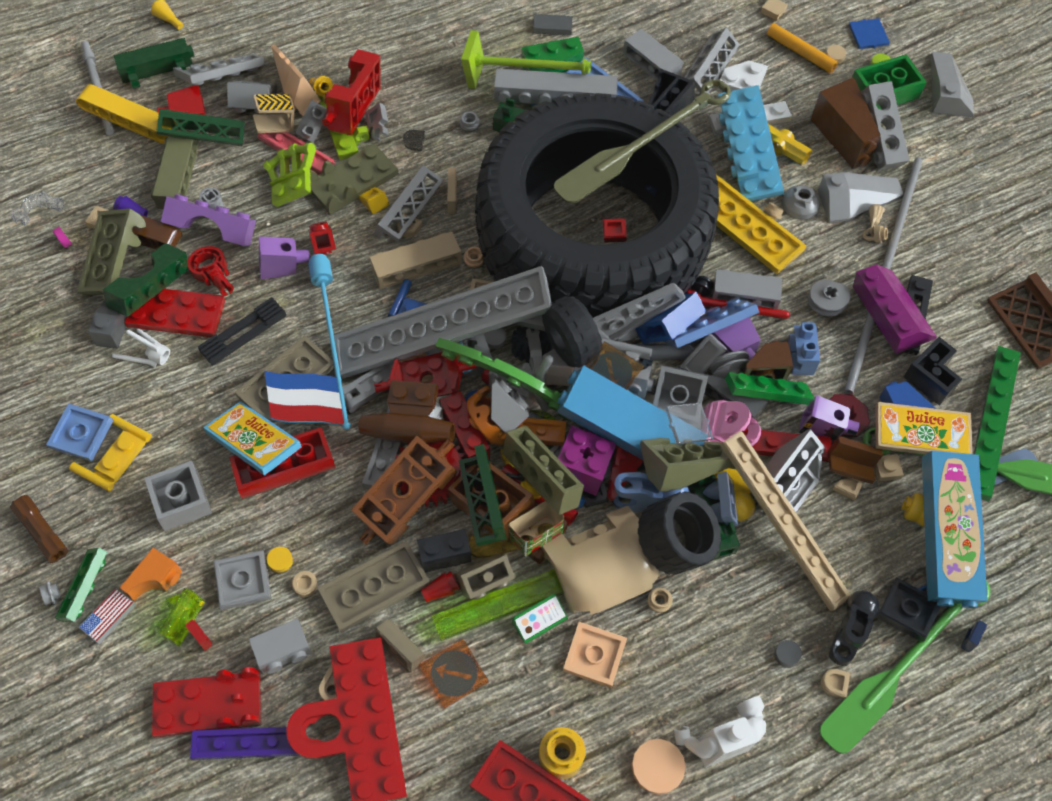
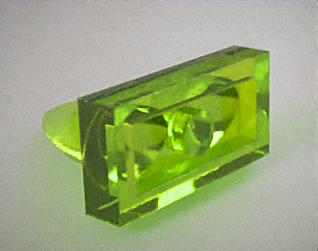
(183, 609)

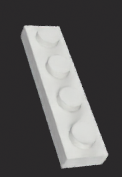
(775, 114)

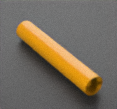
(802, 48)

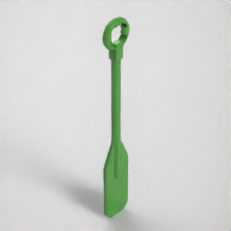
(1025, 473)
(876, 694)

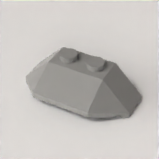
(797, 467)

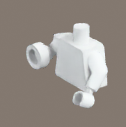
(730, 738)

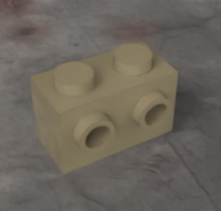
(484, 576)

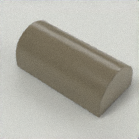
(399, 645)

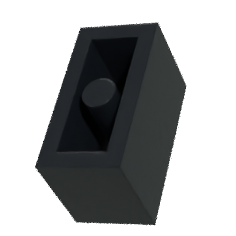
(444, 550)

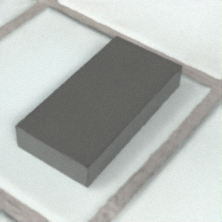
(552, 24)

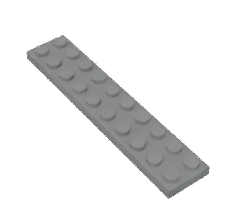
(450, 319)

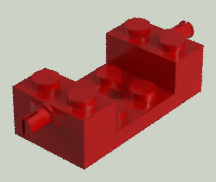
(348, 105)

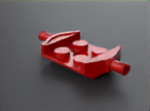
(444, 372)

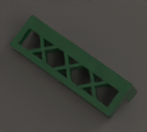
(200, 124)
(489, 492)

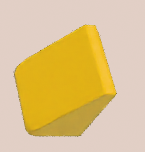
(374, 200)

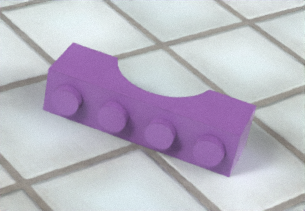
(234, 227)

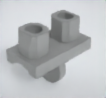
(311, 122)

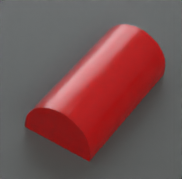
(309, 460)

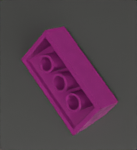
(892, 308)

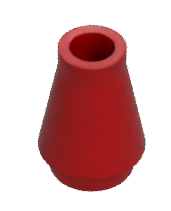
(441, 587)

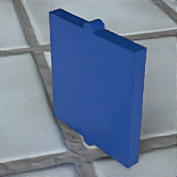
(869, 33)

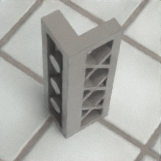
(709, 56)
(403, 201)

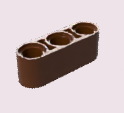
(157, 234)

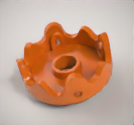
(480, 412)

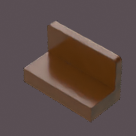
(854, 459)

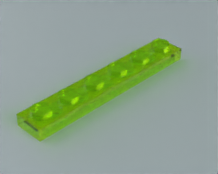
(496, 605)

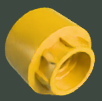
(562, 738)

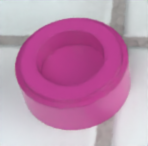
(62, 237)

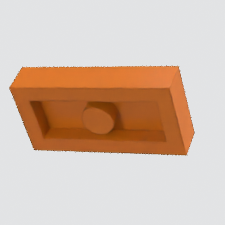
(548, 431)

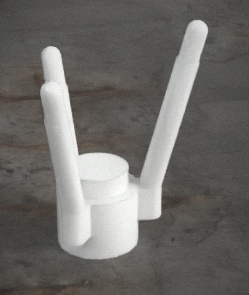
(155, 351)

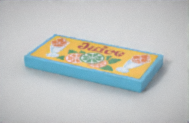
(252, 437)

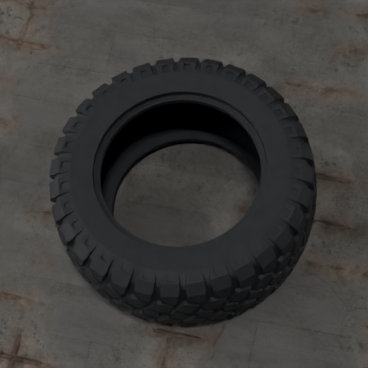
(561, 136)

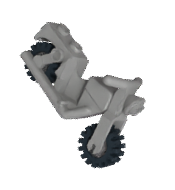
(549, 368)

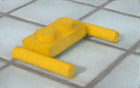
(117, 457)

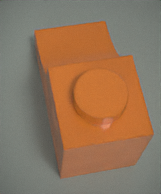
(153, 572)

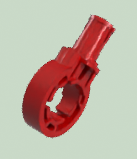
(213, 271)

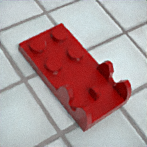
(207, 703)

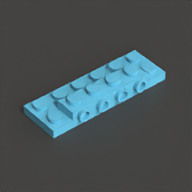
(750, 144)

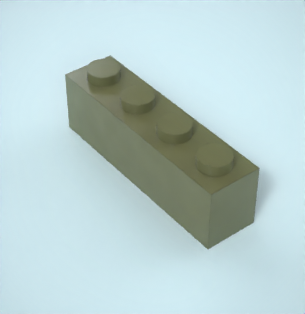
(174, 169)

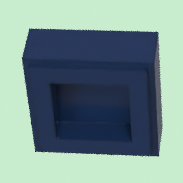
(973, 636)

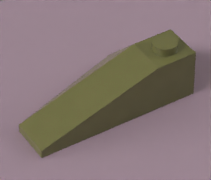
(679, 465)

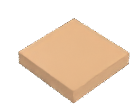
(595, 654)

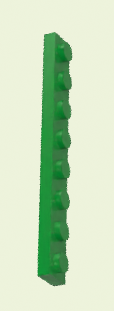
(995, 417)

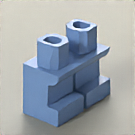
(804, 349)

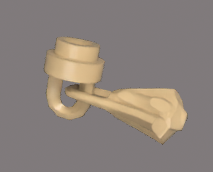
(878, 233)

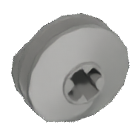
(829, 297)
(730, 362)

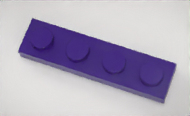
(240, 743)

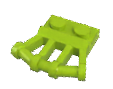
(295, 183)

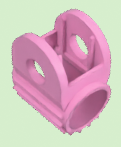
(729, 418)

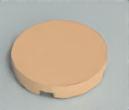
(658, 766)

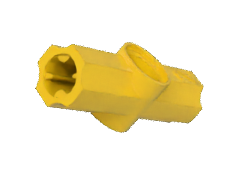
(785, 143)

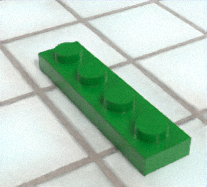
(769, 388)

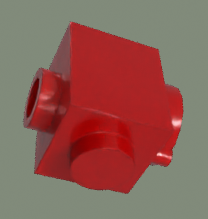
(321, 238)

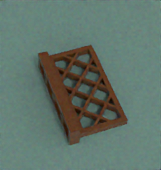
(1041, 298)

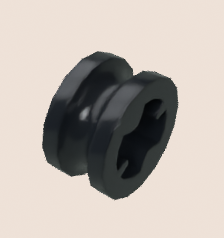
(703, 286)

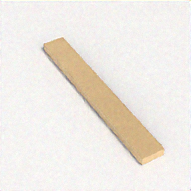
(785, 521)

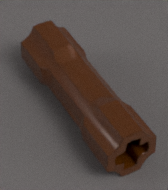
(39, 529)

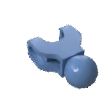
(641, 493)

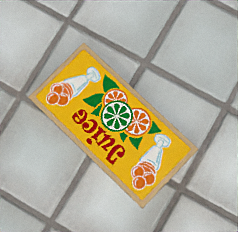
(922, 429)

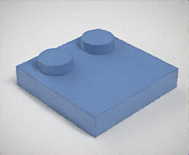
(79, 432)

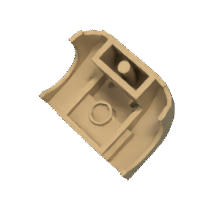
(602, 564)

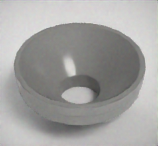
(799, 207)

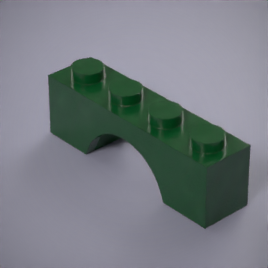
(129, 294)

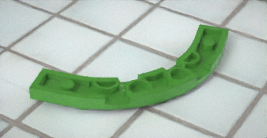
(514, 375)

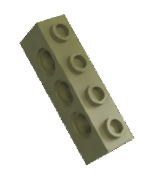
(542, 470)

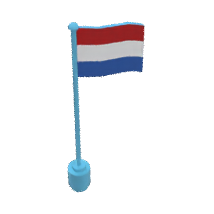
(310, 396)

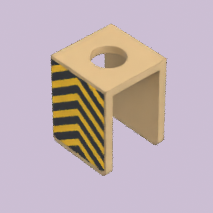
(274, 122)

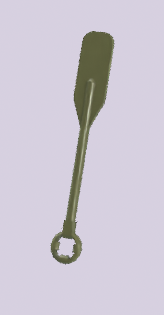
(611, 162)

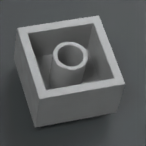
(178, 495)

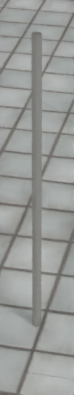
(869, 323)

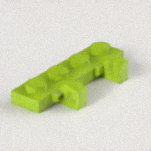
(345, 144)

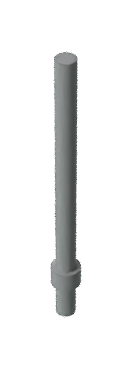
(89, 59)

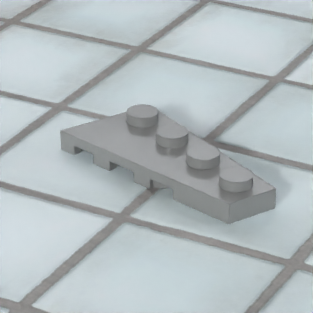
(219, 68)
(637, 312)

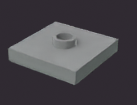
(242, 580)

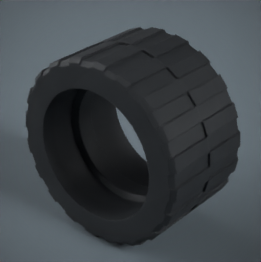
(699, 529)

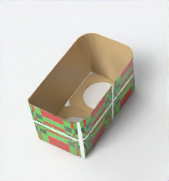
(520, 526)

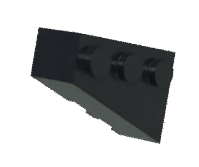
(672, 92)

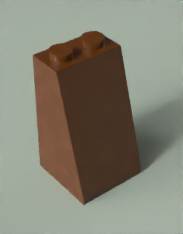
(847, 122)

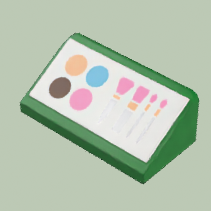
(539, 618)

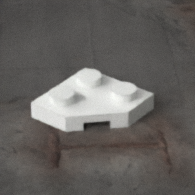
(744, 75)

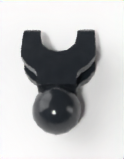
(855, 627)

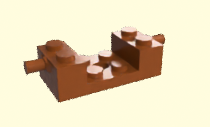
(423, 471)

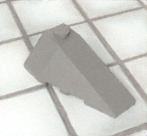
(948, 87)
(851, 194)

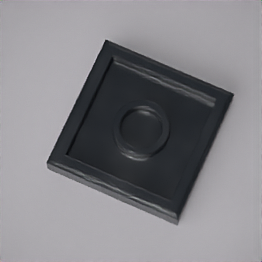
(908, 610)

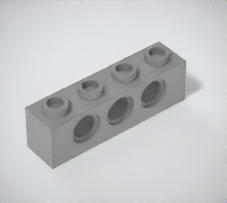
(889, 116)

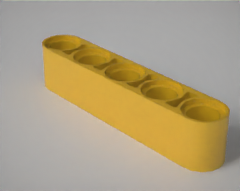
(121, 112)

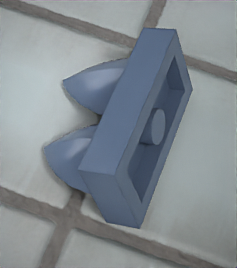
(724, 491)

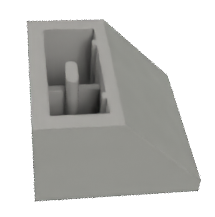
(506, 406)

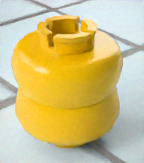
(914, 508)

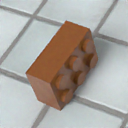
(511, 496)

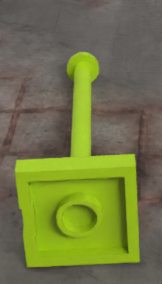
(474, 59)

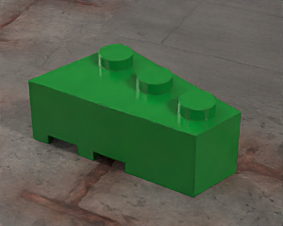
(559, 50)

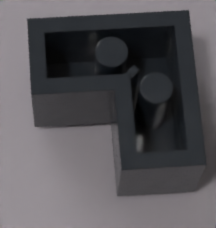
(931, 372)

